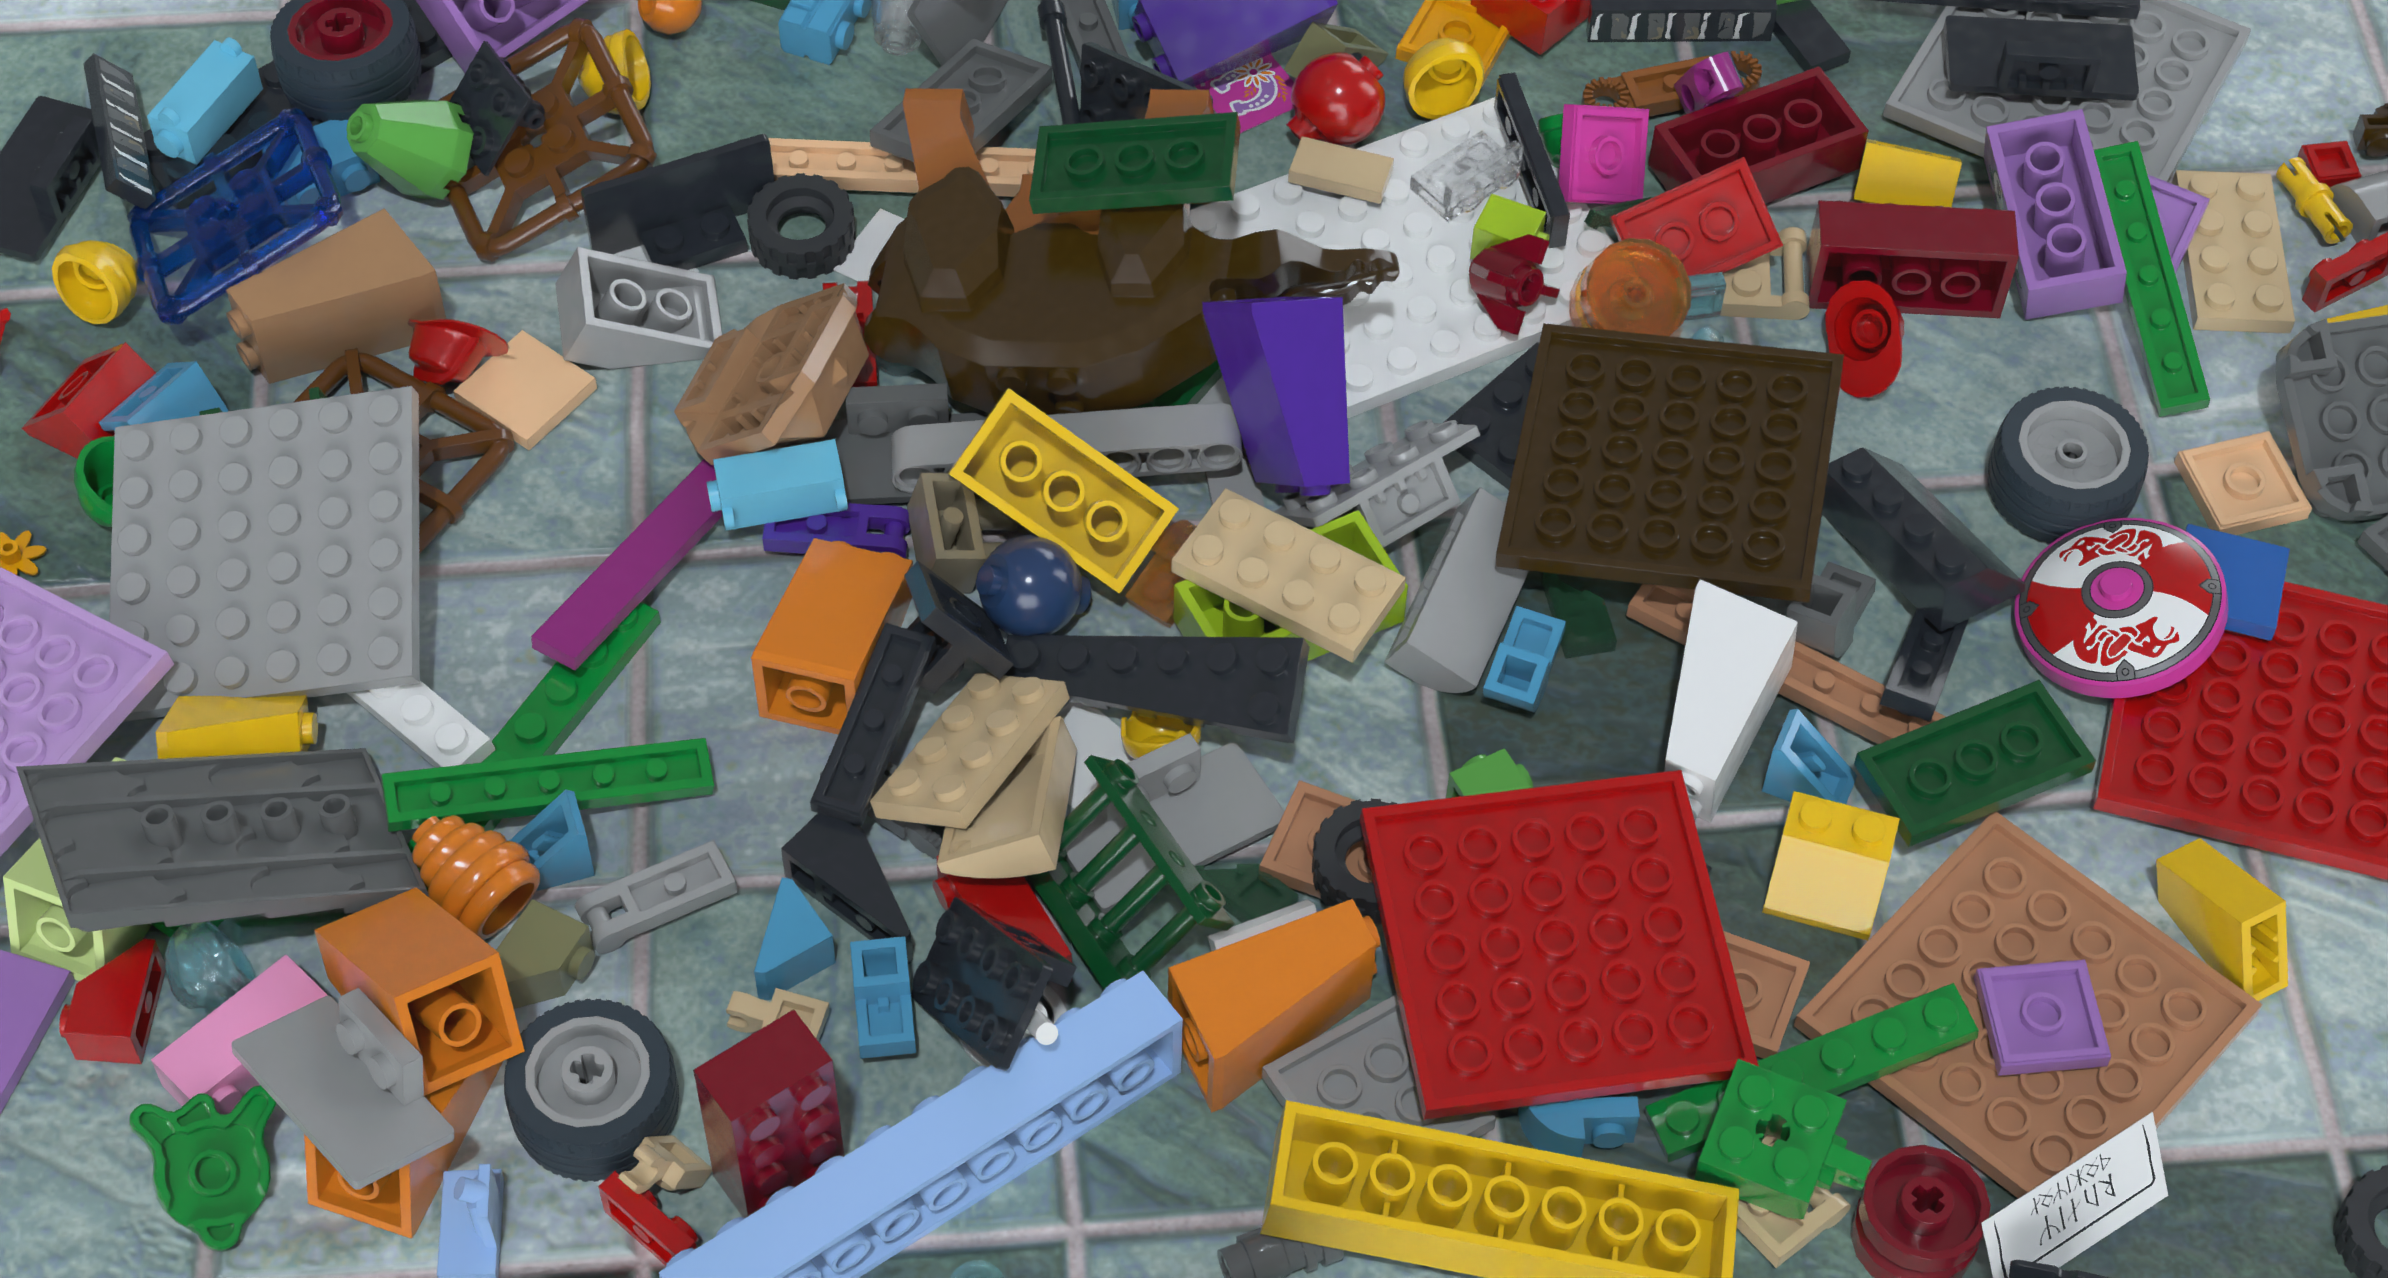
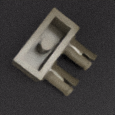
(948, 528)

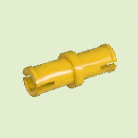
(2314, 200)

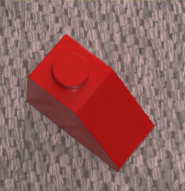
(115, 1007)

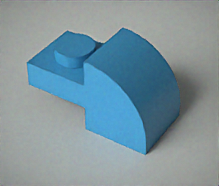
(1524, 659)
(882, 997)
(1570, 1124)

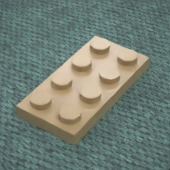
(2237, 255)
(1288, 575)
(970, 750)

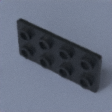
(2041, 58)
(1118, 86)
(44, 174)
(682, 208)
(986, 980)

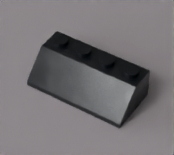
(1915, 539)

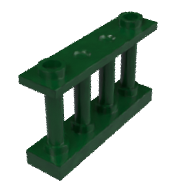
(1071, 894)

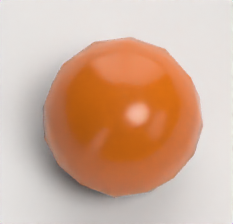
(670, 15)

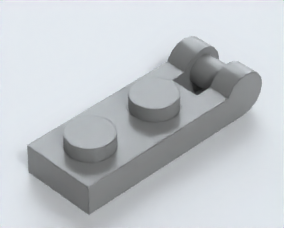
(656, 896)

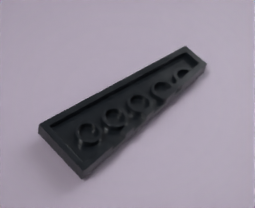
(1212, 681)

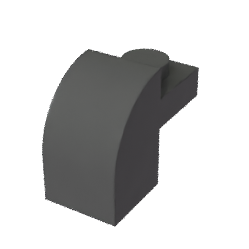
(1833, 610)

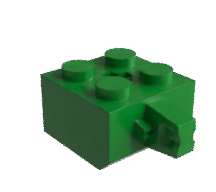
(1805, 1147)

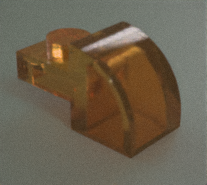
(1155, 586)

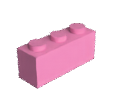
(203, 1055)

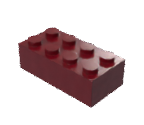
(1787, 131)
(1921, 255)
(769, 1112)

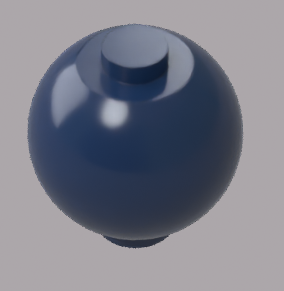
(1031, 586)

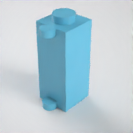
(205, 101)
(778, 485)

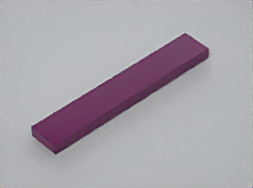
(629, 572)

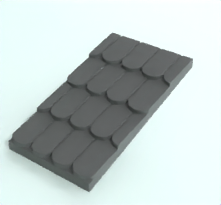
(217, 837)

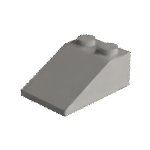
(634, 311)

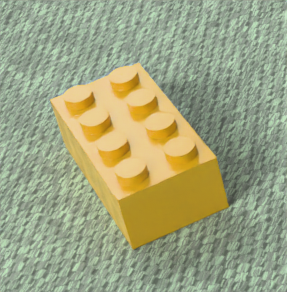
(1063, 490)

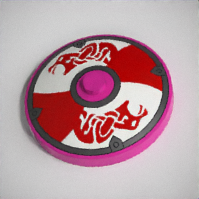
(2121, 608)

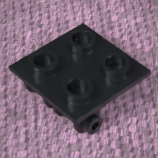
(494, 106)

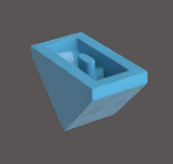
(1806, 764)
(558, 843)
(793, 944)

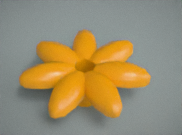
(18, 554)

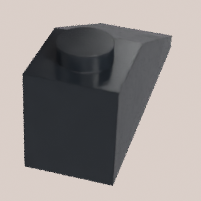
(841, 872)

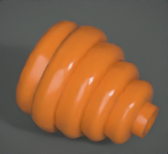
(474, 873)

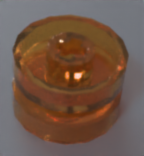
(1645, 274)

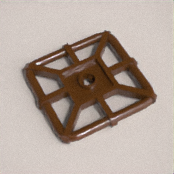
(563, 146)
(486, 437)

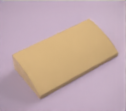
(1023, 820)

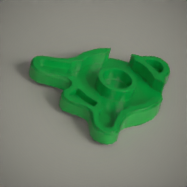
(208, 1164)

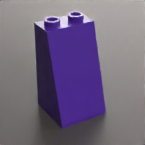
(1212, 37)
(1286, 387)

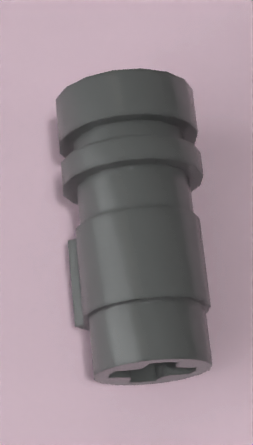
(1272, 1257)

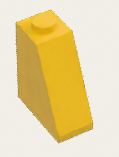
(236, 726)
(2226, 917)

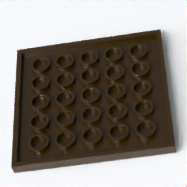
(1672, 462)

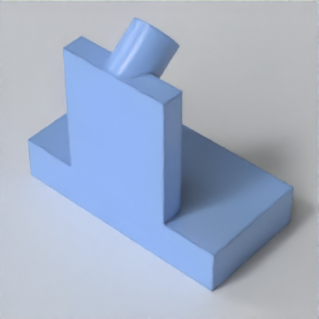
(471, 1223)

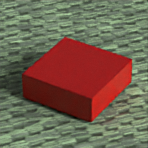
(2330, 162)

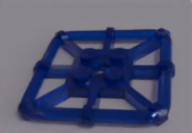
(235, 216)

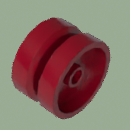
(1920, 1215)

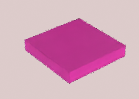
(1603, 153)

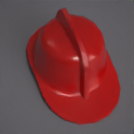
(1869, 333)
(450, 349)

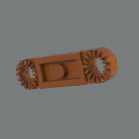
(1654, 86)

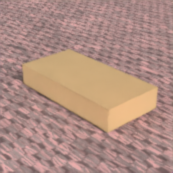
(1341, 170)

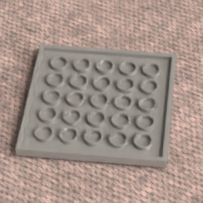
(2180, 70)
(272, 547)

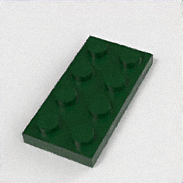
(1135, 163)
(1974, 762)

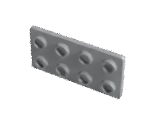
(1395, 484)
(1204, 801)
(347, 1085)

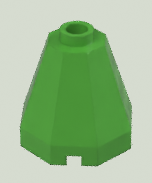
(413, 144)

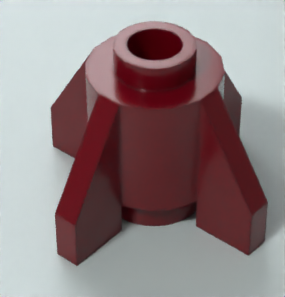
(1509, 279)

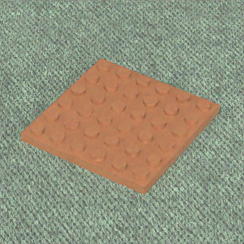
(2021, 904)

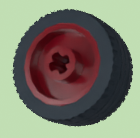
(345, 54)

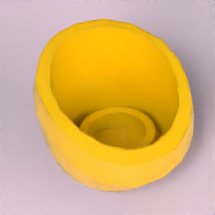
(630, 62)
(1443, 77)
(95, 280)

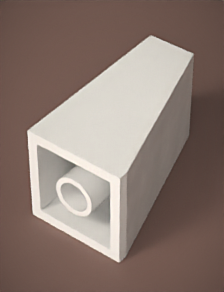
(1726, 686)

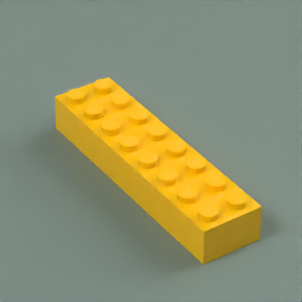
(1488, 1204)

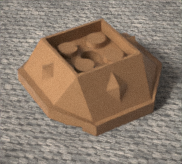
(776, 377)

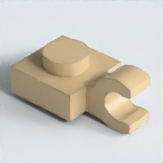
(752, 1014)
(667, 1164)

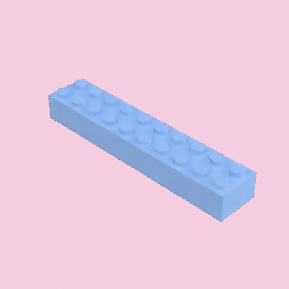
(954, 1146)

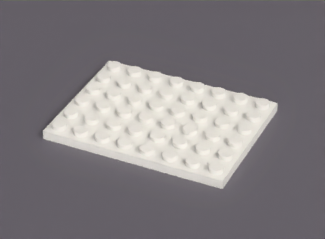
(1428, 318)

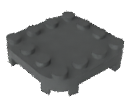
(2337, 415)

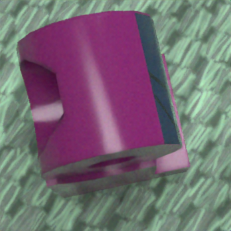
(1709, 82)

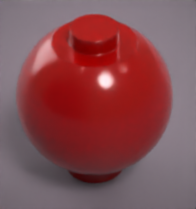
(1337, 99)

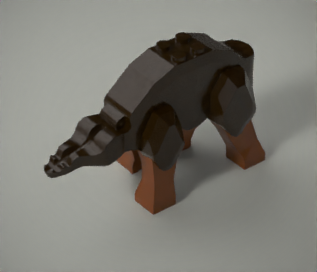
(1069, 302)

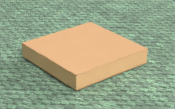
(526, 389)
(2243, 484)

